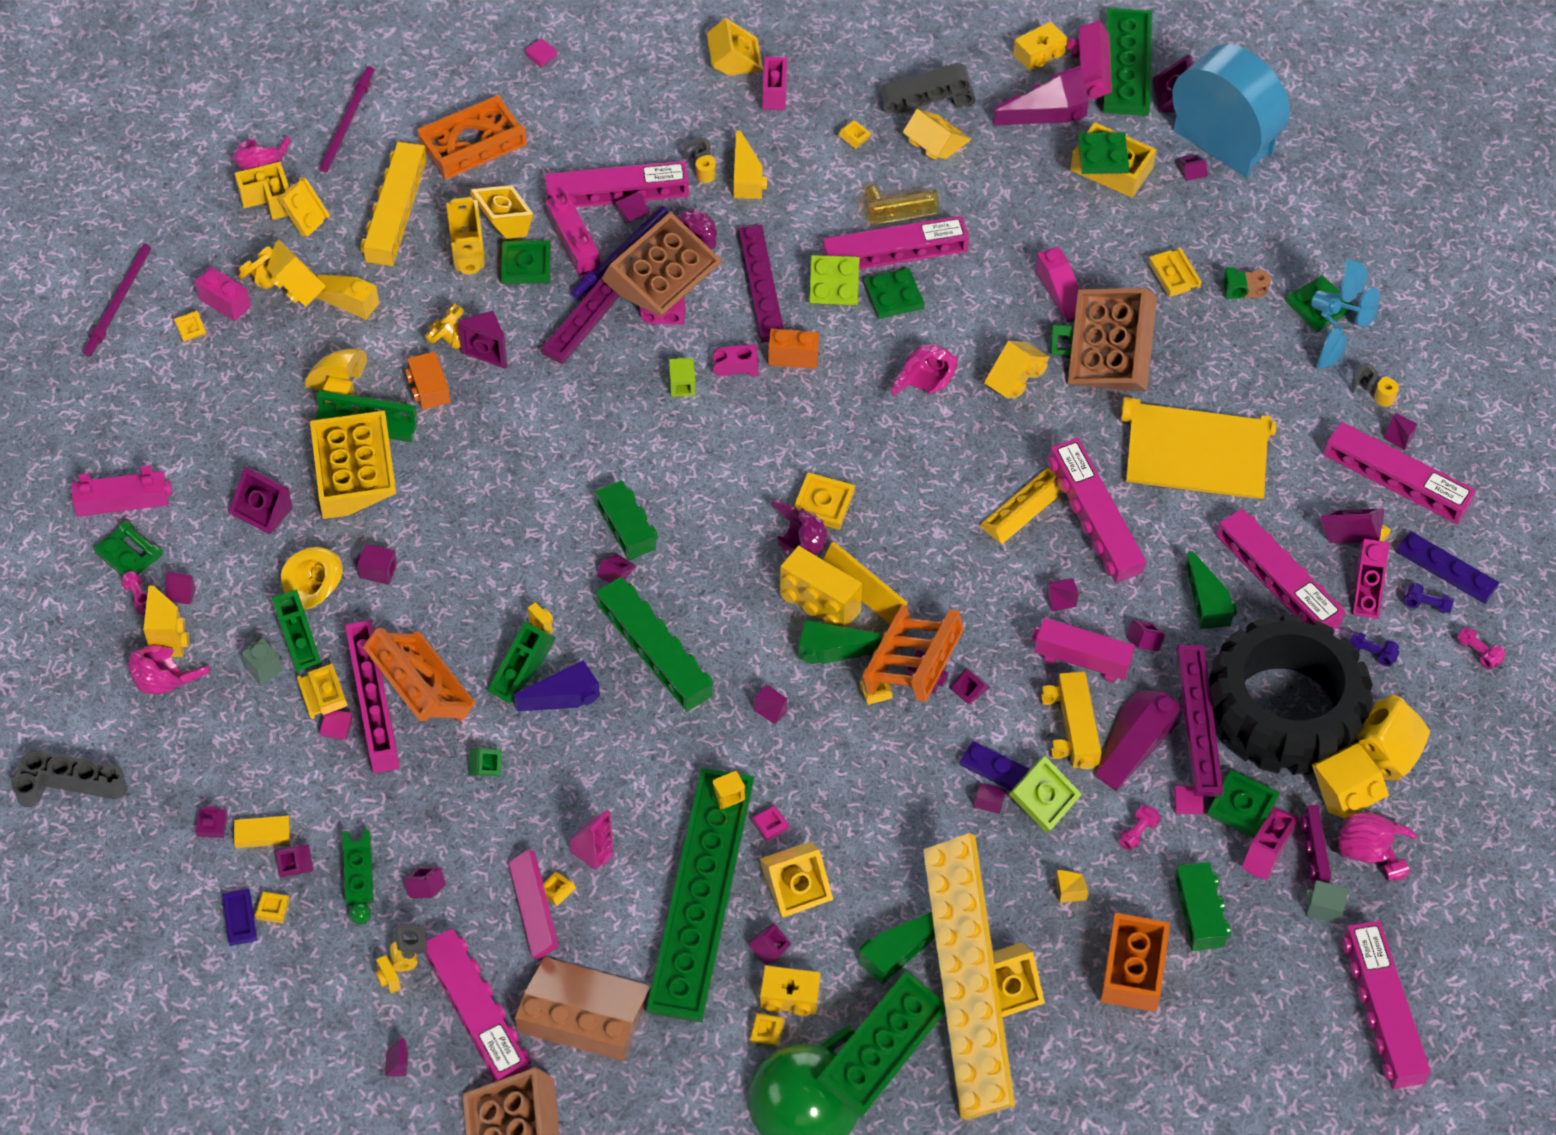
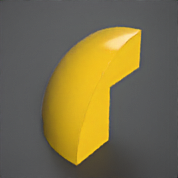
(337, 364)

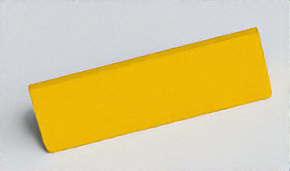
(1022, 506)
(874, 591)

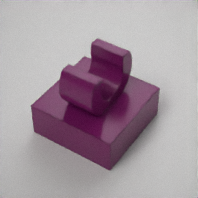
(211, 822)

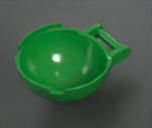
(790, 1100)

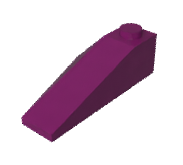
(1054, 102)
(1137, 733)

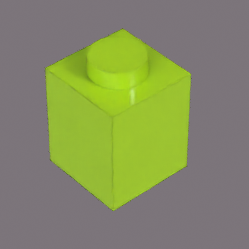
(682, 377)

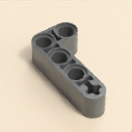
(928, 88)
(105, 779)

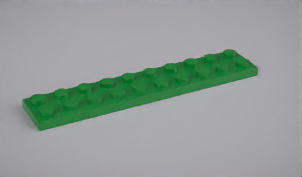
(699, 903)

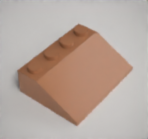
(661, 266)
(1113, 338)
(582, 1008)
(513, 1106)

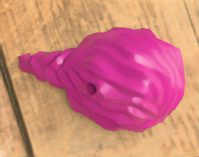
(250, 155)
(927, 369)
(157, 673)
(1368, 837)

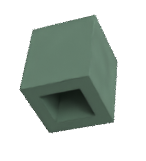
(261, 661)
(1326, 901)

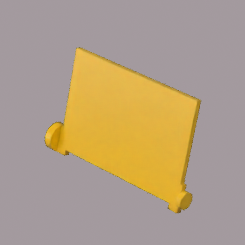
(1197, 449)

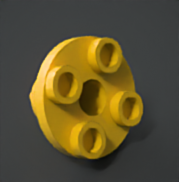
(258, 269)
(446, 328)

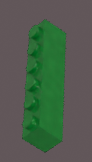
(654, 643)

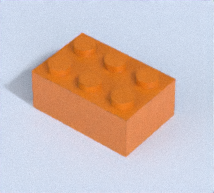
(1135, 962)

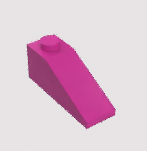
(1059, 280)
(1269, 843)

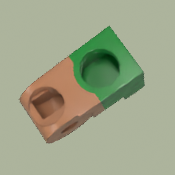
(1245, 284)

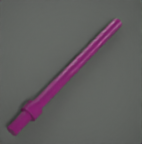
(361, 87)
(98, 333)

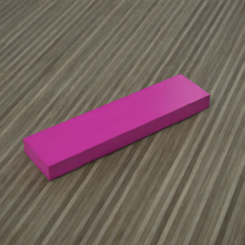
(533, 904)

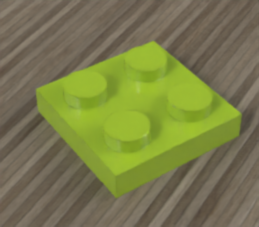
(834, 280)
(1045, 794)

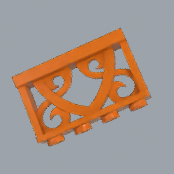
(473, 155)
(399, 656)

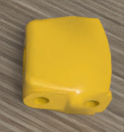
(466, 243)
(1393, 736)

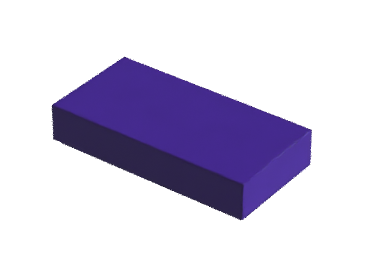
(239, 917)

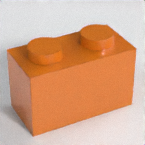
(793, 348)
(428, 380)

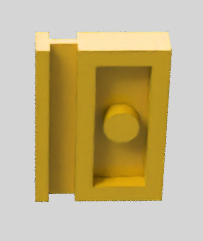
(303, 207)
(1174, 272)
(322, 691)

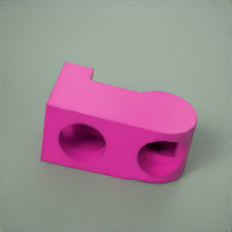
(675, 315)
(736, 360)

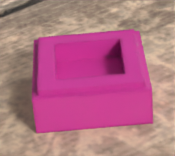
(541, 52)
(336, 724)
(1186, 801)
(770, 823)

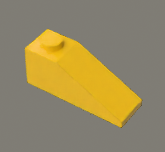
(747, 171)
(349, 294)

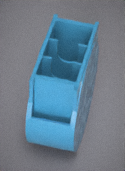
(1231, 106)

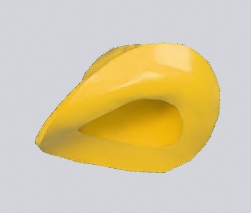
(309, 570)

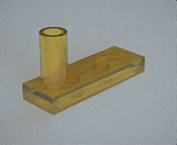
(899, 207)

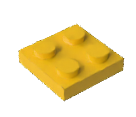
(826, 499)

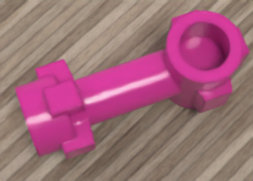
(132, 582)
(1490, 657)
(1146, 817)
(1395, 869)

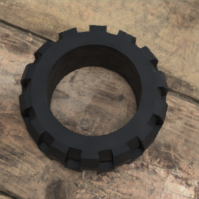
(1299, 648)

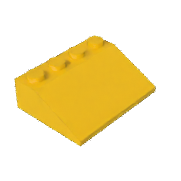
(352, 462)

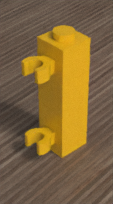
(1078, 719)

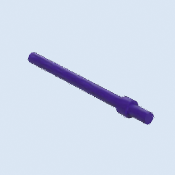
(590, 279)

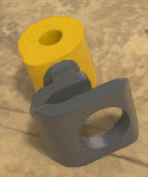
(704, 160)
(1384, 389)
(405, 952)

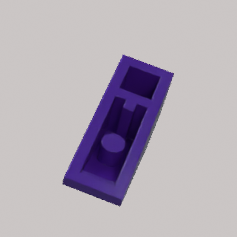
(563, 690)

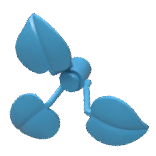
(1353, 283)

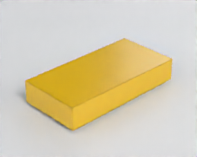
(262, 831)

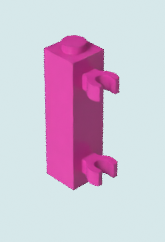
(1094, 58)
(572, 233)
(120, 492)
(1083, 649)

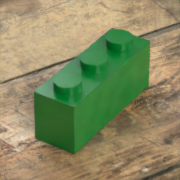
(626, 520)
(1202, 906)

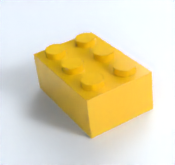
(1141, 164)
(820, 588)

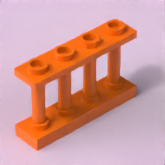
(929, 666)

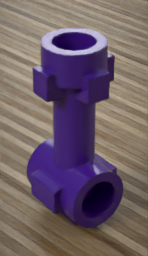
(1414, 596)
(1387, 653)

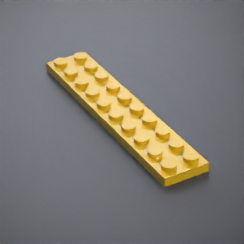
(968, 978)

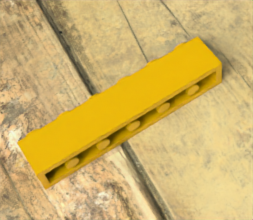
(394, 204)

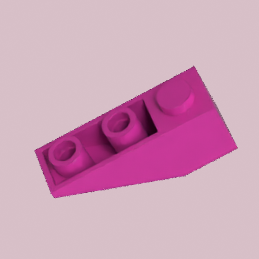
(1370, 577)
(594, 841)

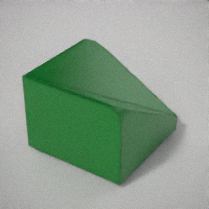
(485, 762)

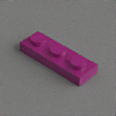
(1315, 844)

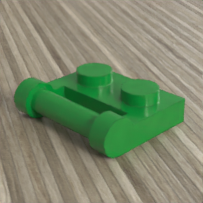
(121, 556)

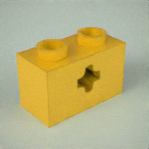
(1040, 46)
(779, 981)

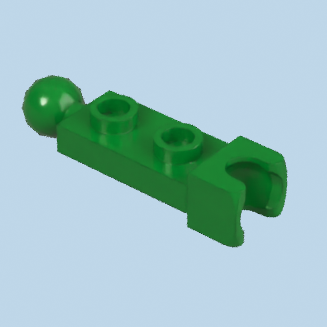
(358, 876)

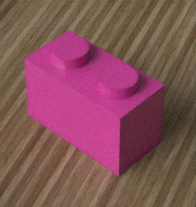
(775, 83)
(222, 294)

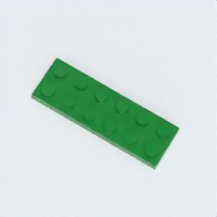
(1129, 61)
(882, 1044)

